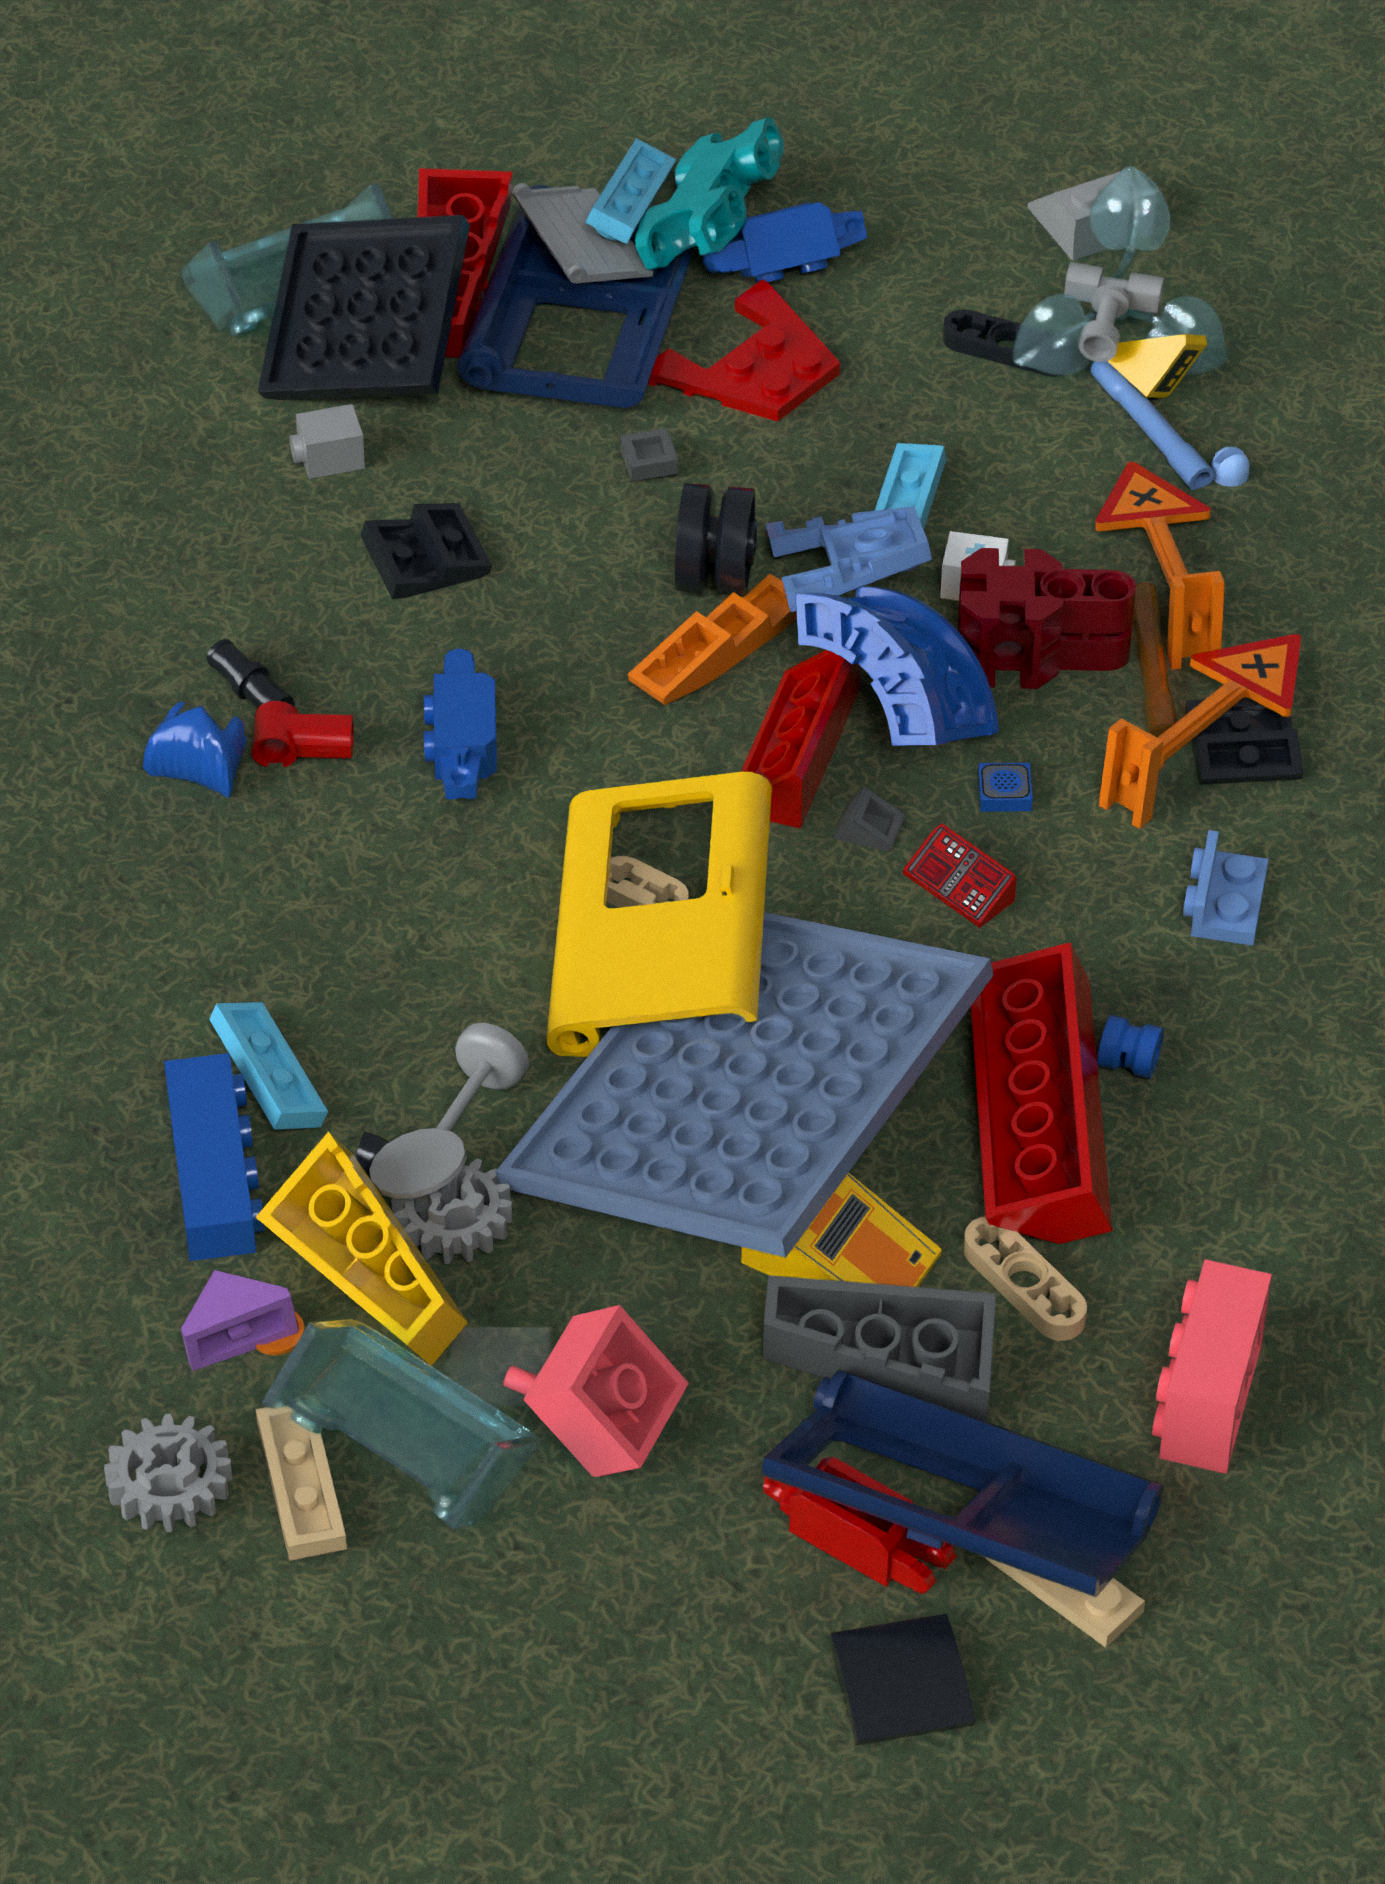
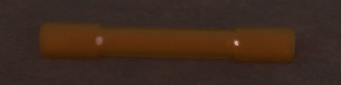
(1147, 623)

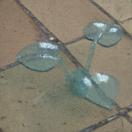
(1127, 216)

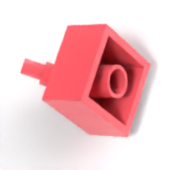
(603, 1391)

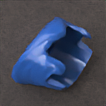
(196, 749)

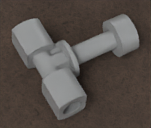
(1110, 300)

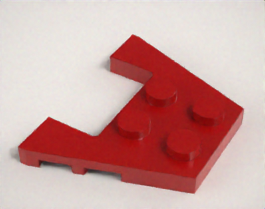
(767, 371)

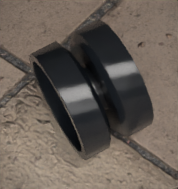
(712, 539)

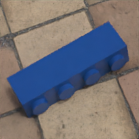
(211, 1156)

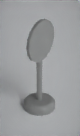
(433, 1157)

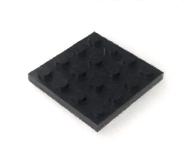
(364, 308)

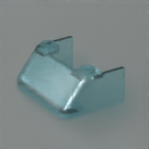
(406, 1413)

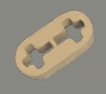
(646, 884)

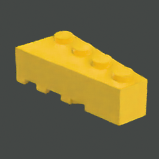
(354, 1239)

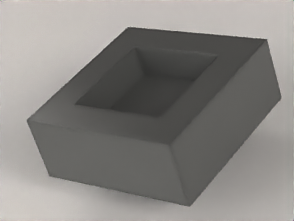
(649, 454)

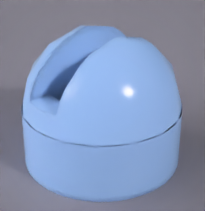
(1230, 467)

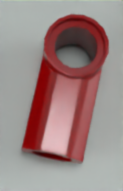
(284, 734)

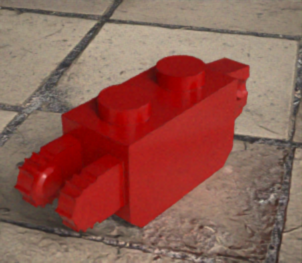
(856, 1538)

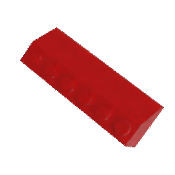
(1040, 1099)

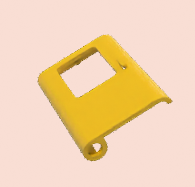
(665, 955)

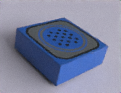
(1005, 787)

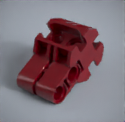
(1044, 616)

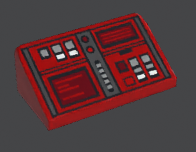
(962, 876)

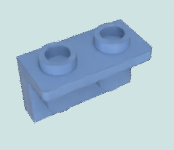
(1227, 893)

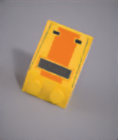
(854, 1241)

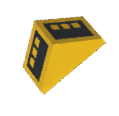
(1158, 363)

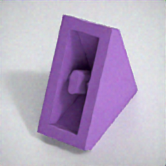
(235, 1317)

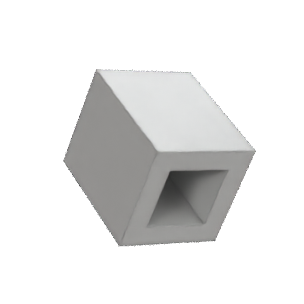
(328, 441)

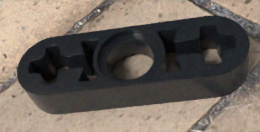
(974, 341)

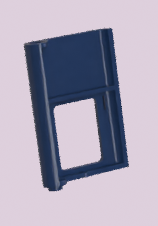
(531, 276)
(1034, 1503)

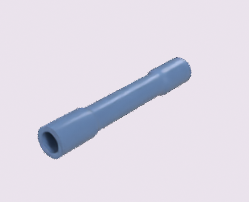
(1179, 454)

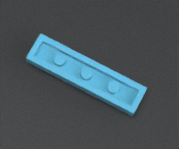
(630, 191)

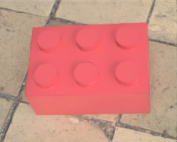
(1213, 1365)

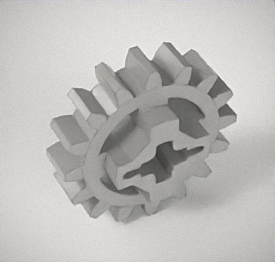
(457, 1215)
(168, 1472)

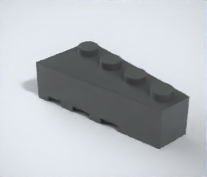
(895, 1335)

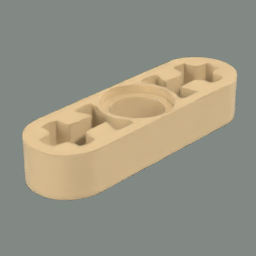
(1031, 1300)

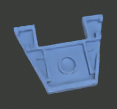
(859, 551)

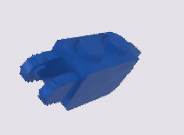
(786, 239)
(463, 726)

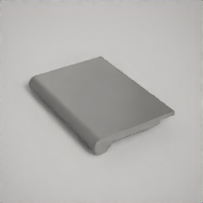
(578, 248)

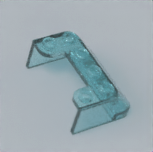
(244, 282)

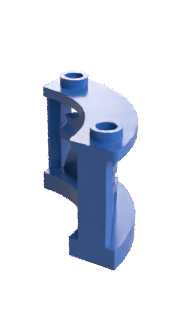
(913, 654)

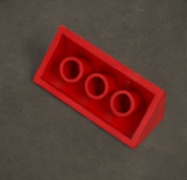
(803, 732)

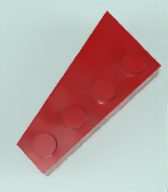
(485, 203)

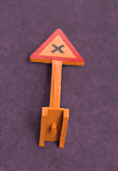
(1196, 598)
(1250, 670)

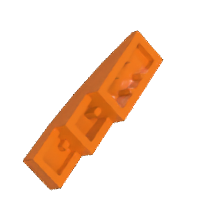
(713, 644)

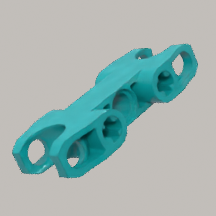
(710, 194)

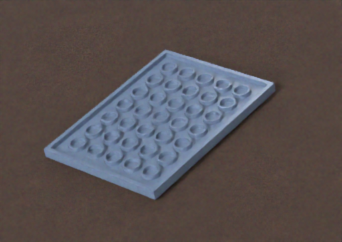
(756, 1121)

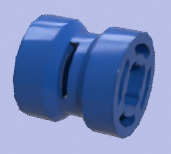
(1130, 1046)

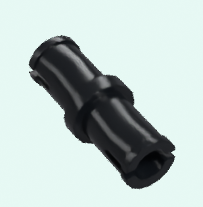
(248, 678)

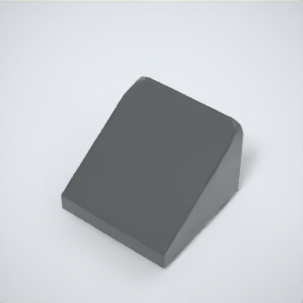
(869, 821)

